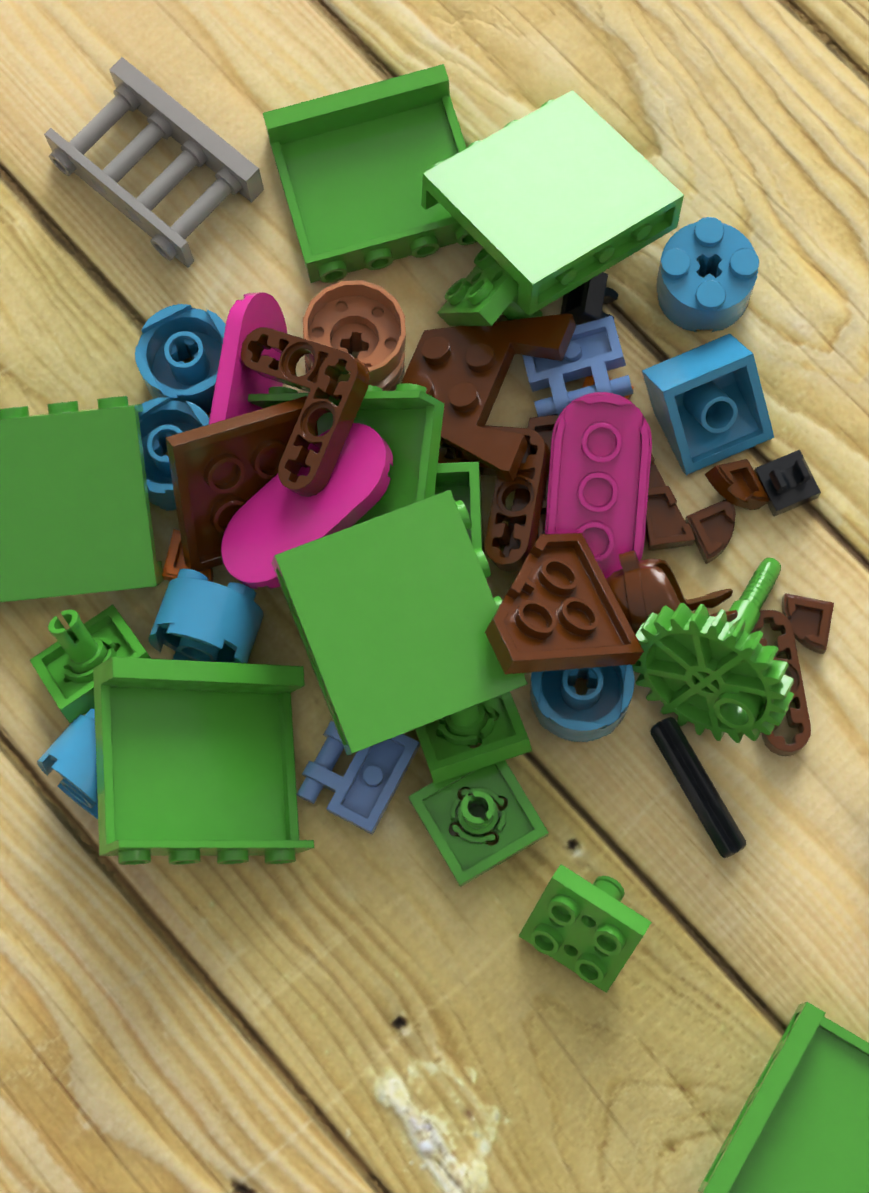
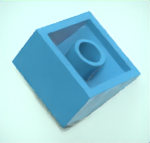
(709, 402)

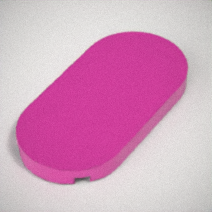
(234, 378)
(600, 476)
(283, 520)

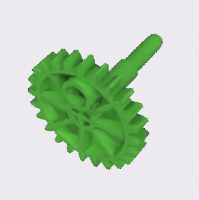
(717, 668)

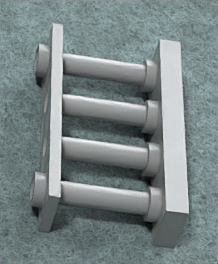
(165, 119)

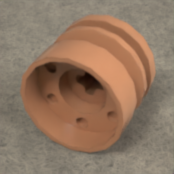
(361, 320)

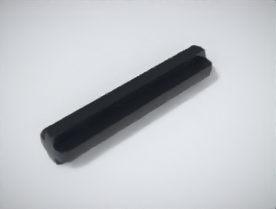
(698, 787)

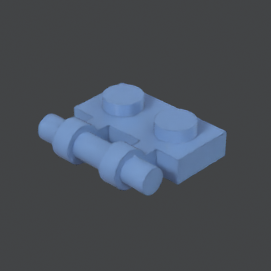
(591, 351)
(368, 782)

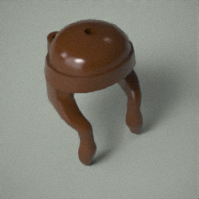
(650, 585)

